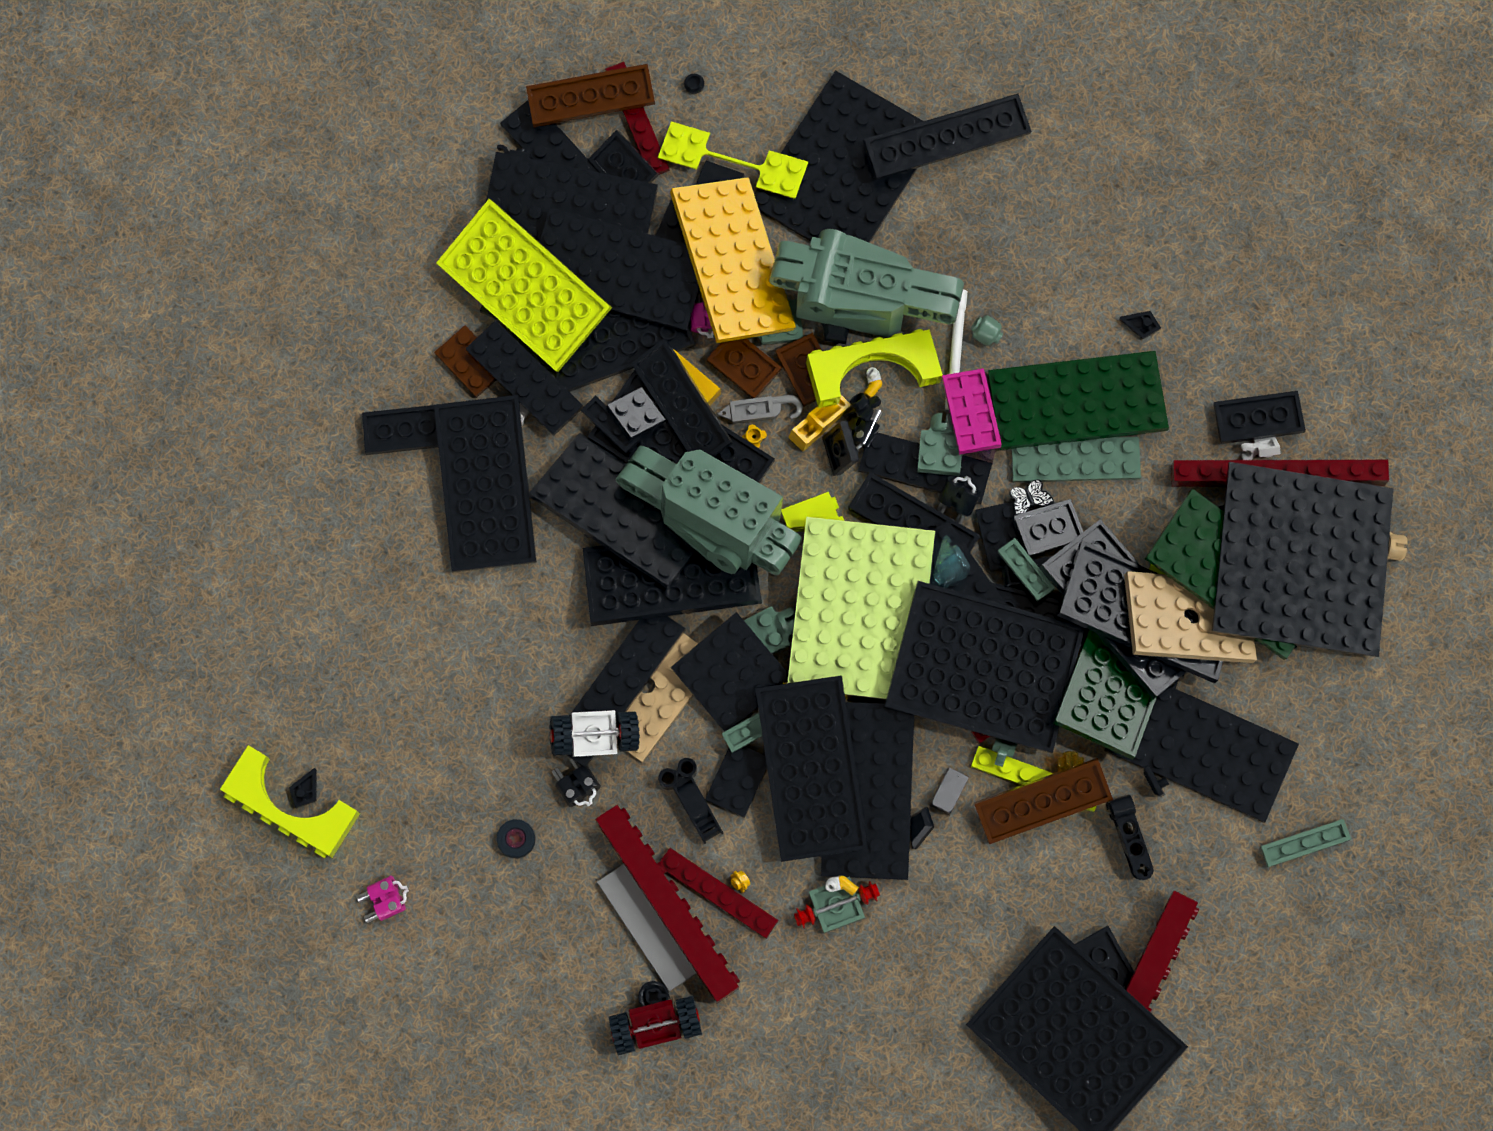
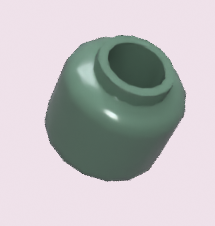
(986, 330)

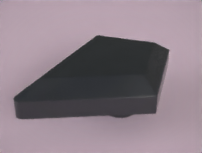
(1141, 323)
(835, 333)
(1156, 785)
(305, 789)
(920, 825)

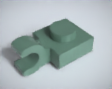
(1004, 749)

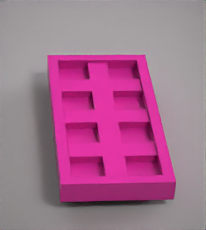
(971, 411)

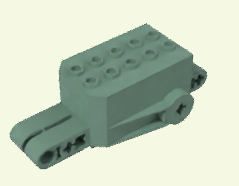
(862, 285)
(713, 509)

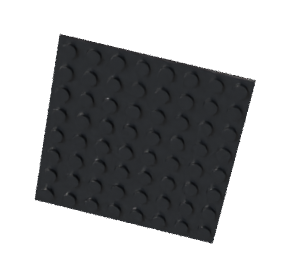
(1303, 559)

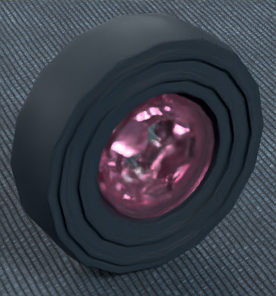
(506, 844)

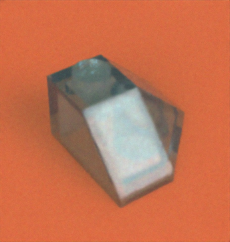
(950, 564)

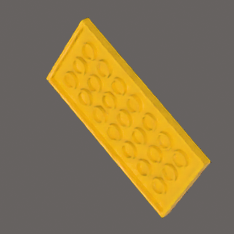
(732, 259)

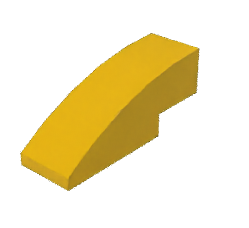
(817, 423)

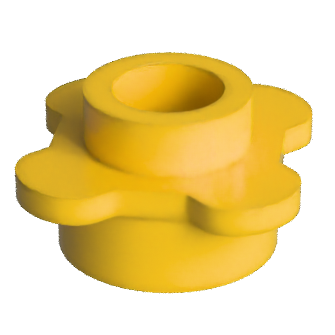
(753, 430)
(740, 881)

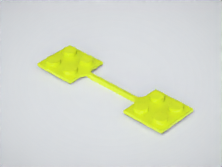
(778, 173)

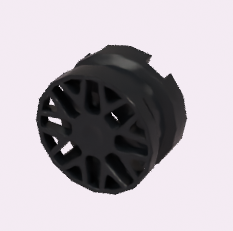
(652, 993)

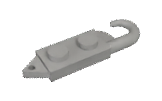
(759, 408)

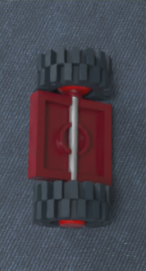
(655, 1024)

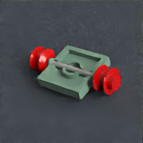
(836, 907)

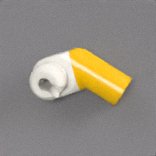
(874, 382)
(840, 883)

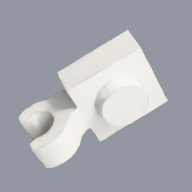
(1263, 447)

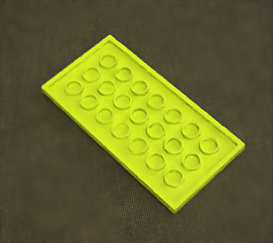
(523, 285)

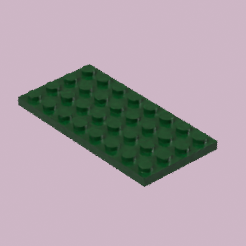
(1078, 400)
(1191, 550)

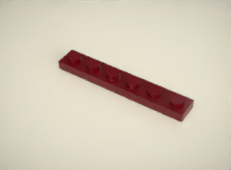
(643, 133)
(718, 893)

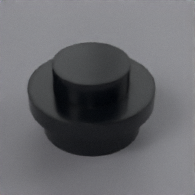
(694, 83)

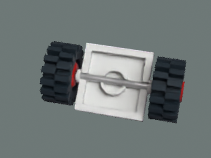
(594, 733)

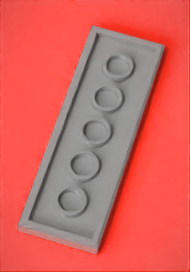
(646, 927)

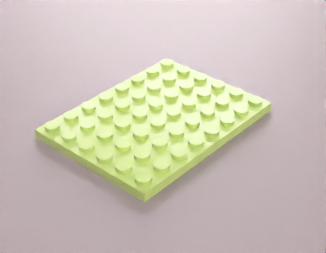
(855, 601)

